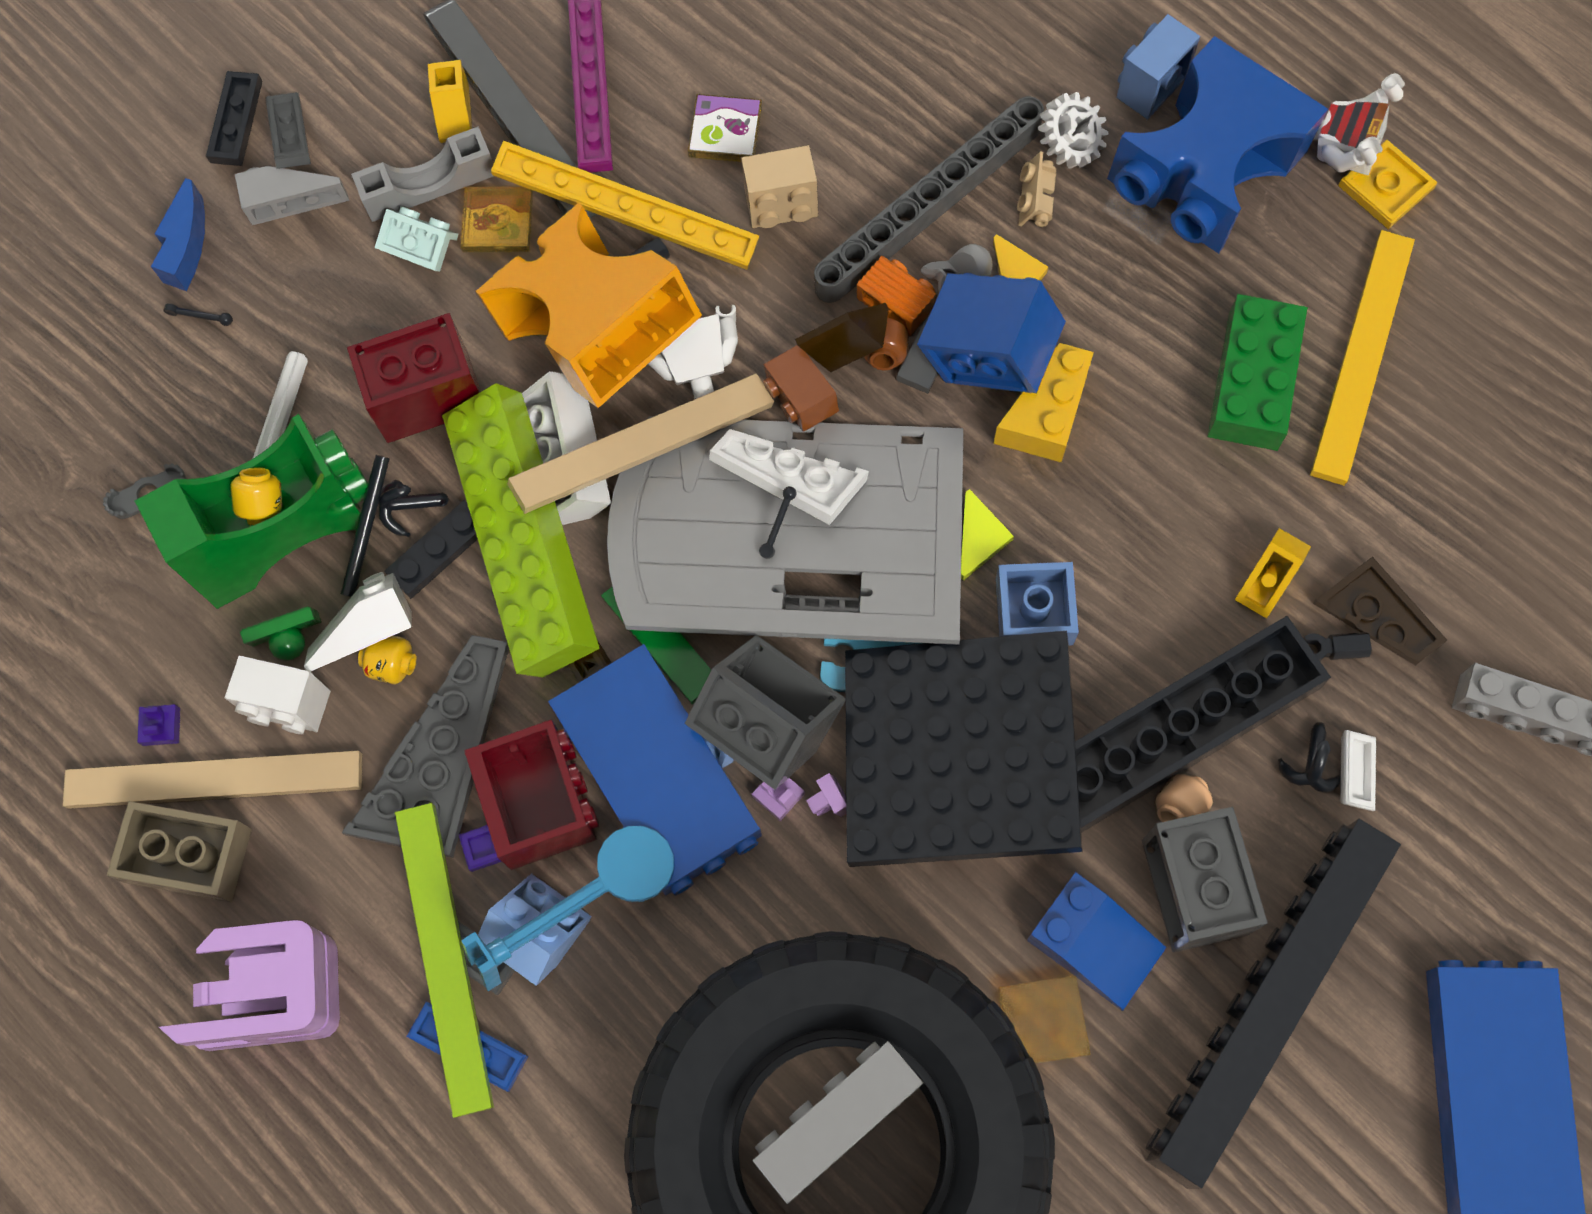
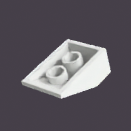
(368, 617)

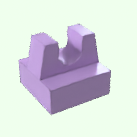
(830, 798)
(781, 800)

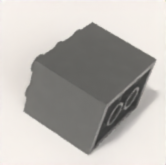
(764, 711)
(1203, 879)

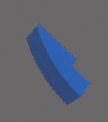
(181, 238)

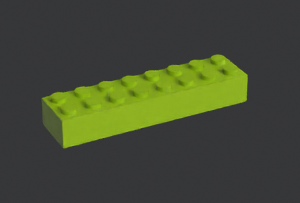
(522, 552)

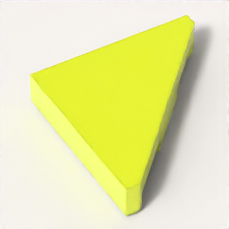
(981, 535)

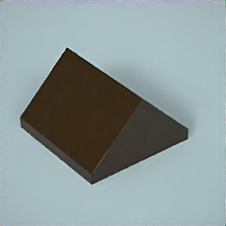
(846, 337)

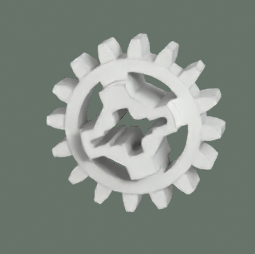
(1073, 130)

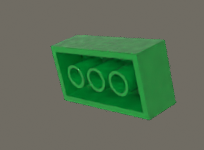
(1257, 372)

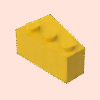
(1044, 419)

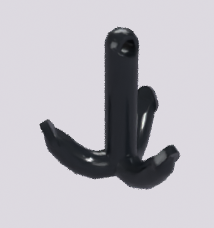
(395, 497)
(1315, 764)

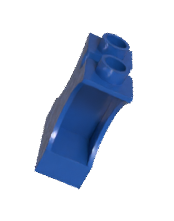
(1231, 129)

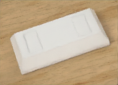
(1358, 770)

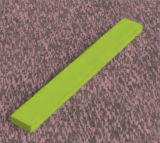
(444, 961)

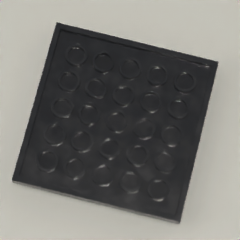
(961, 751)

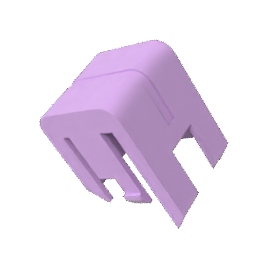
(269, 970)

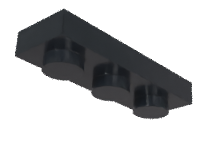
(234, 118)
(434, 551)

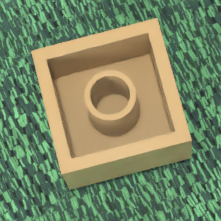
(780, 187)

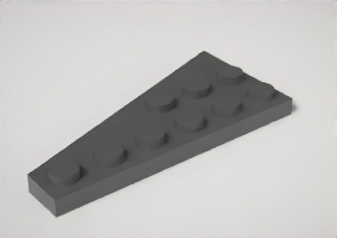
(432, 757)

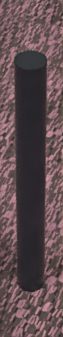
(365, 525)

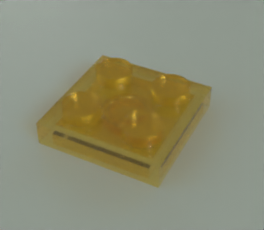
(1047, 1018)

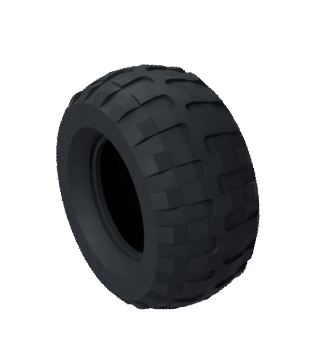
(839, 994)

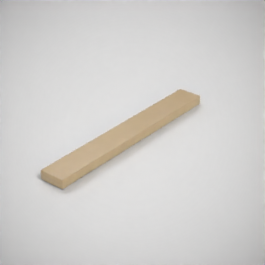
(639, 443)
(213, 779)

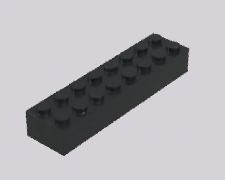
(1194, 719)

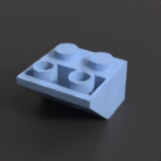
(519, 907)

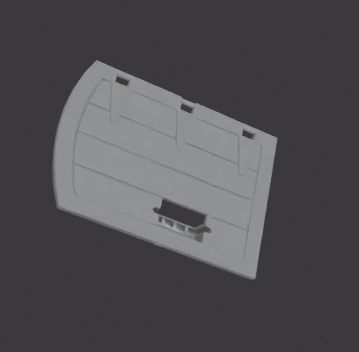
(692, 535)

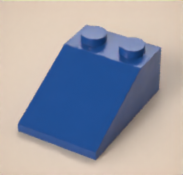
(1097, 941)

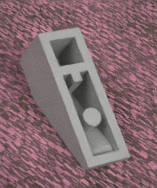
(279, 193)

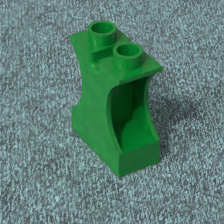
(223, 552)

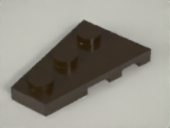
(1377, 605)

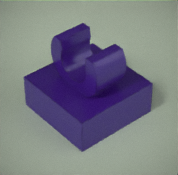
(158, 725)

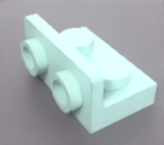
(414, 239)

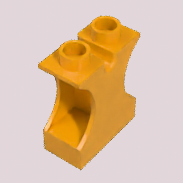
(598, 309)

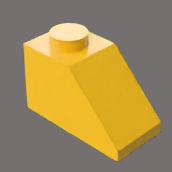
(1273, 573)

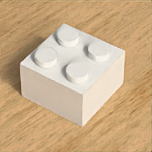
(277, 695)

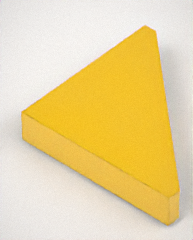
(1015, 262)

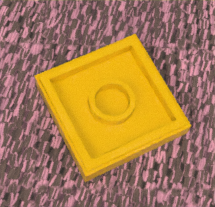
(1391, 186)

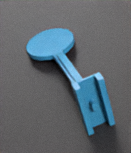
(630, 865)

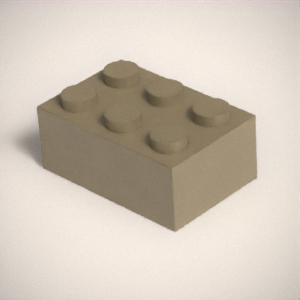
(179, 851)

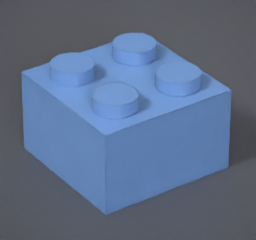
(1156, 65)
(1036, 599)

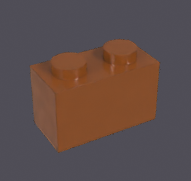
(800, 388)

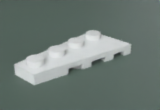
(820, 486)

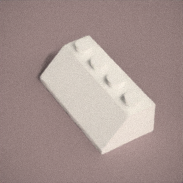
(560, 426)

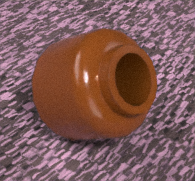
(894, 347)

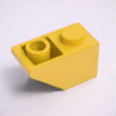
(449, 98)

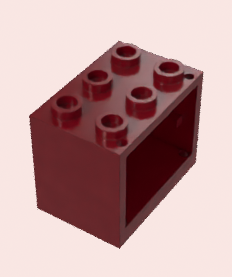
(414, 376)
(532, 794)

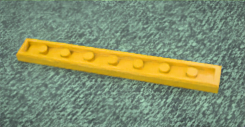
(625, 205)
(1362, 358)

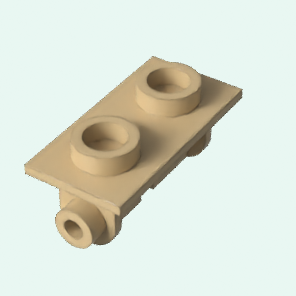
(1037, 177)

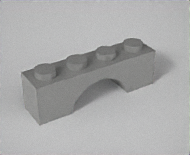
(458, 165)

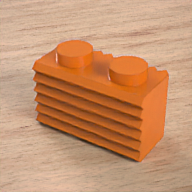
(905, 296)

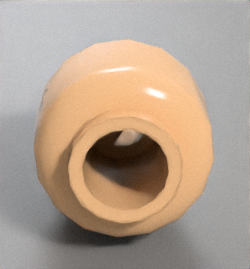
(1183, 797)

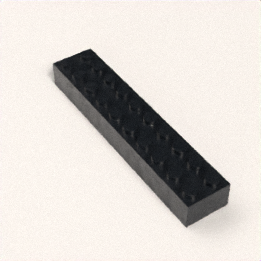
(1271, 1004)

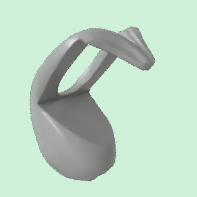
(968, 259)

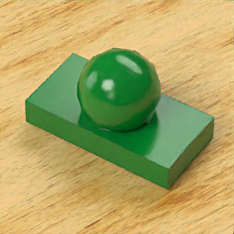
(283, 633)

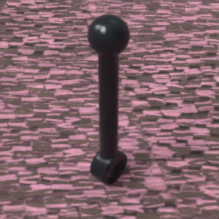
(225, 318)
(767, 549)

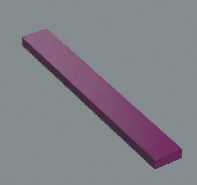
(590, 86)

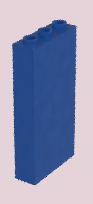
(656, 765)
(1504, 1089)

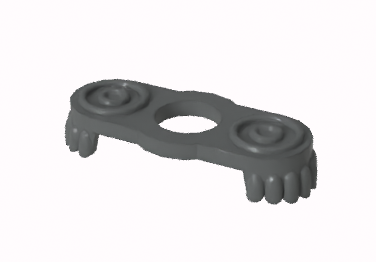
(123, 503)

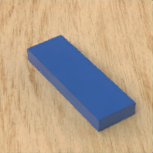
(501, 1060)

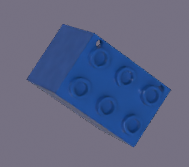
(992, 332)

